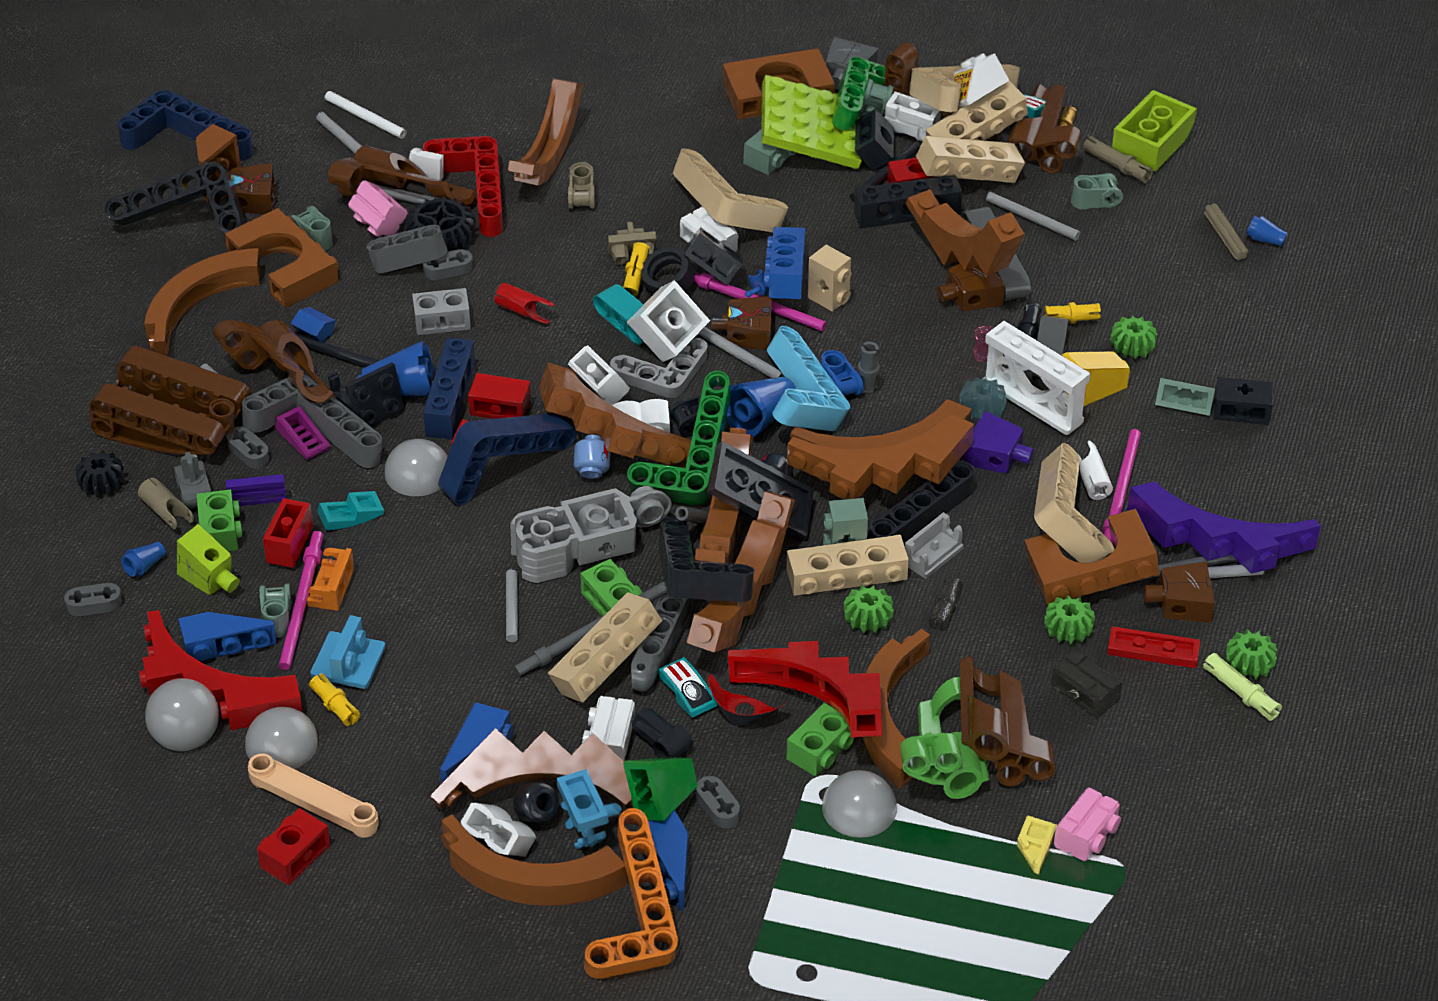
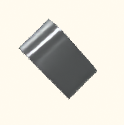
(191, 479)

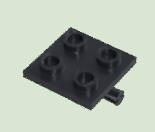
(372, 395)

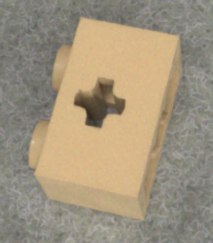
(829, 278)

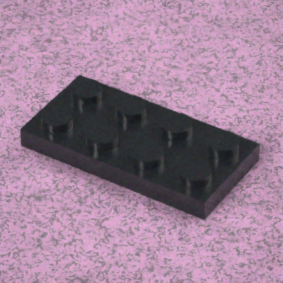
(744, 479)

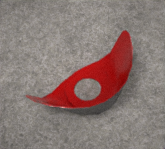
(728, 702)

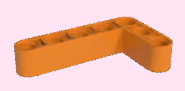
(644, 901)

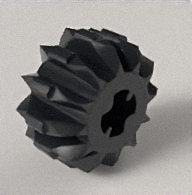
(100, 473)

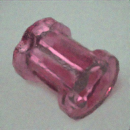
(980, 351)

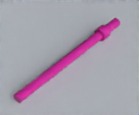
(709, 282)
(1123, 479)
(311, 559)

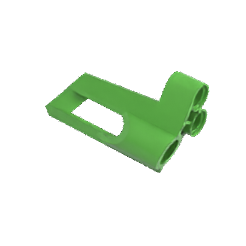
(941, 756)

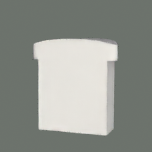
(428, 162)

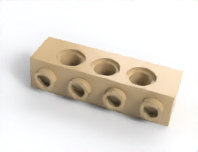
(984, 116)
(970, 159)
(847, 565)
(605, 647)

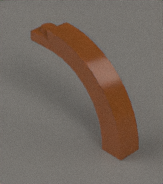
(553, 135)
(193, 285)
(892, 663)
(532, 882)

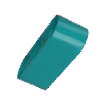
(617, 308)

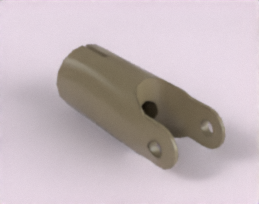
(163, 502)

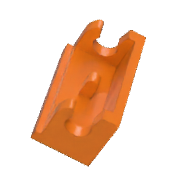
(332, 580)

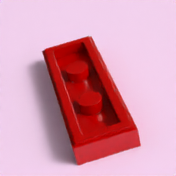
(1153, 647)

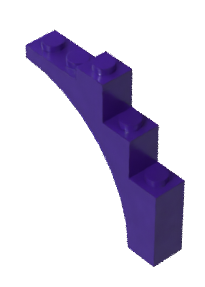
(1215, 536)

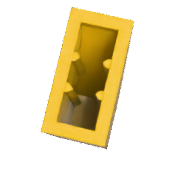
(1106, 372)

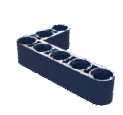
(180, 114)
(498, 437)

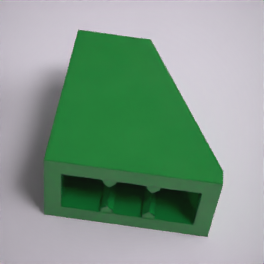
(660, 784)

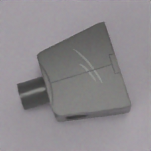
(842, 51)

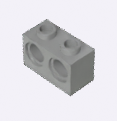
(441, 311)

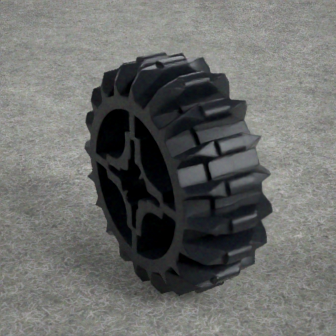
(452, 217)

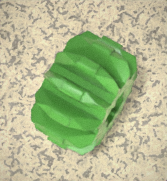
(1133, 337)
(868, 609)
(1069, 619)
(1251, 654)

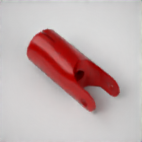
(520, 301)

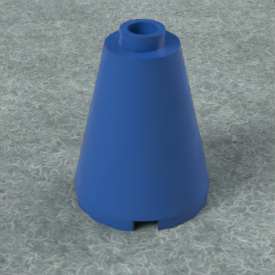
(413, 369)
(754, 403)

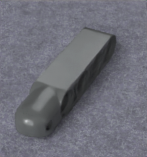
(658, 645)

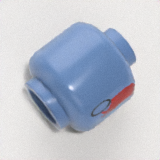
(591, 457)

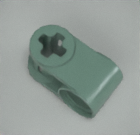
(875, 97)
(1093, 191)
(316, 226)
(276, 607)

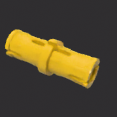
(634, 268)
(1074, 312)
(334, 699)

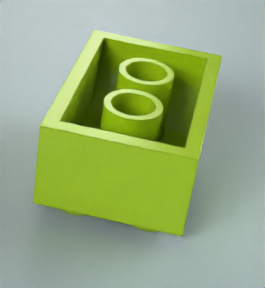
(1154, 129)

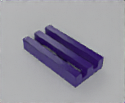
(251, 491)

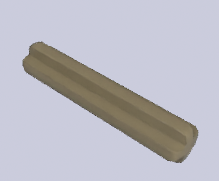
(1226, 231)

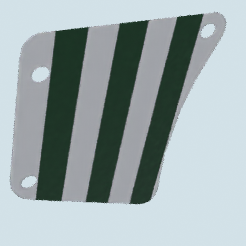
(921, 911)

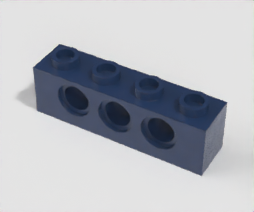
(449, 388)

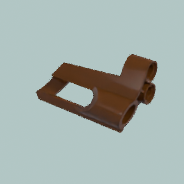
(1039, 136)
(389, 169)
(276, 342)
(1002, 733)

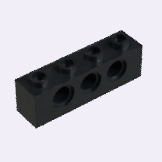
(887, 202)

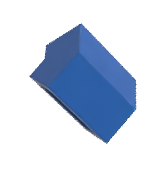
(313, 324)

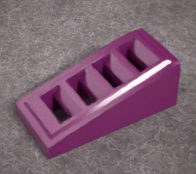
(297, 416)

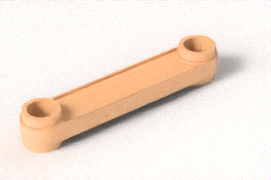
(313, 795)

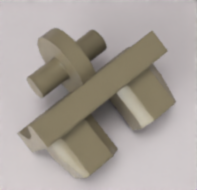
(622, 244)

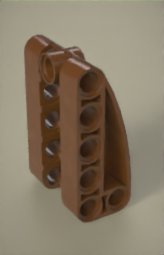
(166, 405)

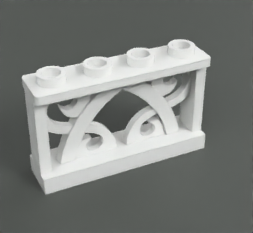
(1055, 371)

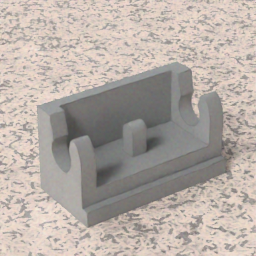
(933, 546)

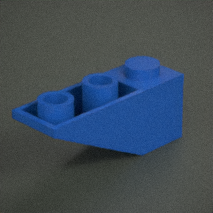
(218, 634)
(672, 852)

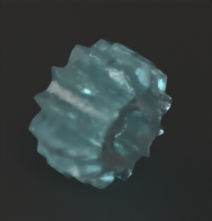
(983, 396)

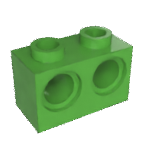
(218, 515)
(606, 585)
(819, 740)

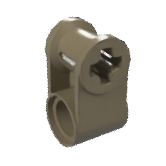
(581, 188)

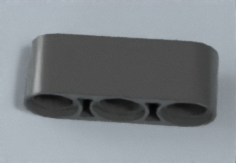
(407, 248)
(1052, 334)

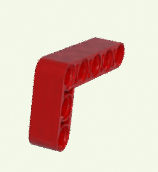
(476, 155)

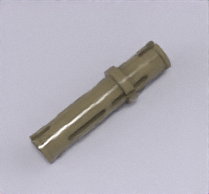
(1126, 163)

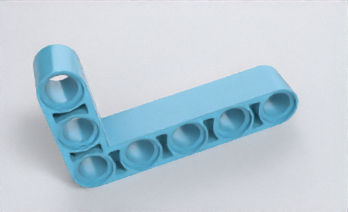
(816, 399)

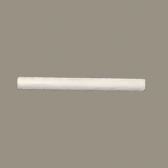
(365, 114)

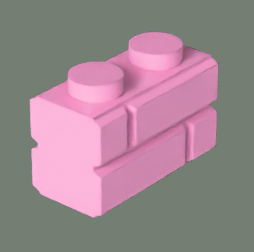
(377, 209)
(1087, 824)

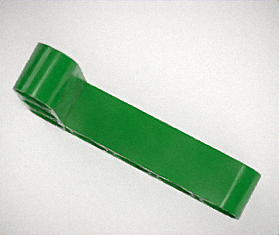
(699, 449)

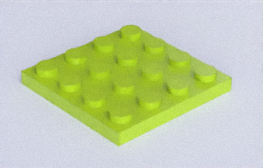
(801, 122)

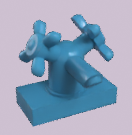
(584, 807)

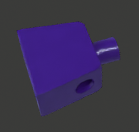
(997, 445)

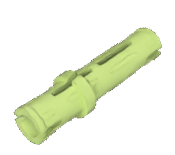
(1249, 692)

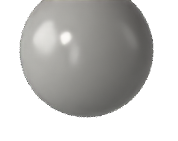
(415, 467)
(182, 714)
(283, 735)
(859, 804)

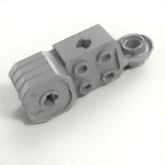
(583, 529)

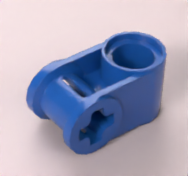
(842, 373)

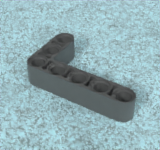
(330, 417)

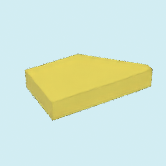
(1035, 841)

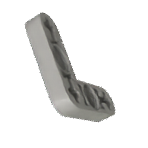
(662, 381)

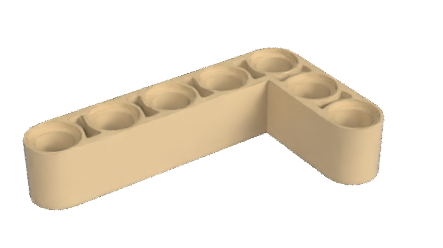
(938, 89)
(722, 200)
(1056, 508)

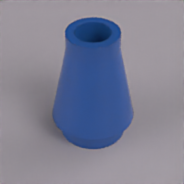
(1265, 231)
(140, 559)

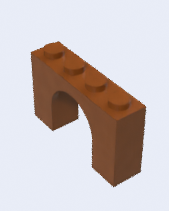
(745, 77)
(276, 234)
(1130, 561)

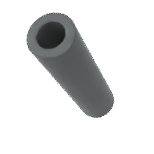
(691, 515)

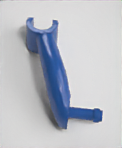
(757, 285)

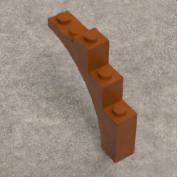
(621, 433)
(889, 438)
(888, 467)

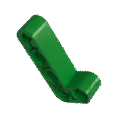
(852, 90)

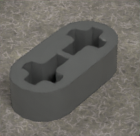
(450, 265)
(243, 450)
(93, 599)
(723, 798)

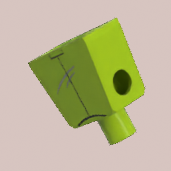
(205, 562)

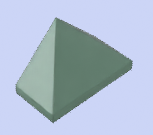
(1185, 396)

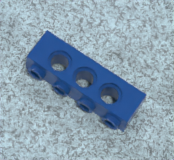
(785, 263)

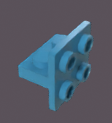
(349, 656)

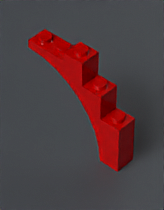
(800, 668)
(237, 695)

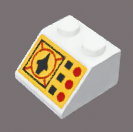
(979, 78)

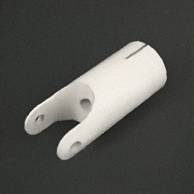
(1095, 475)

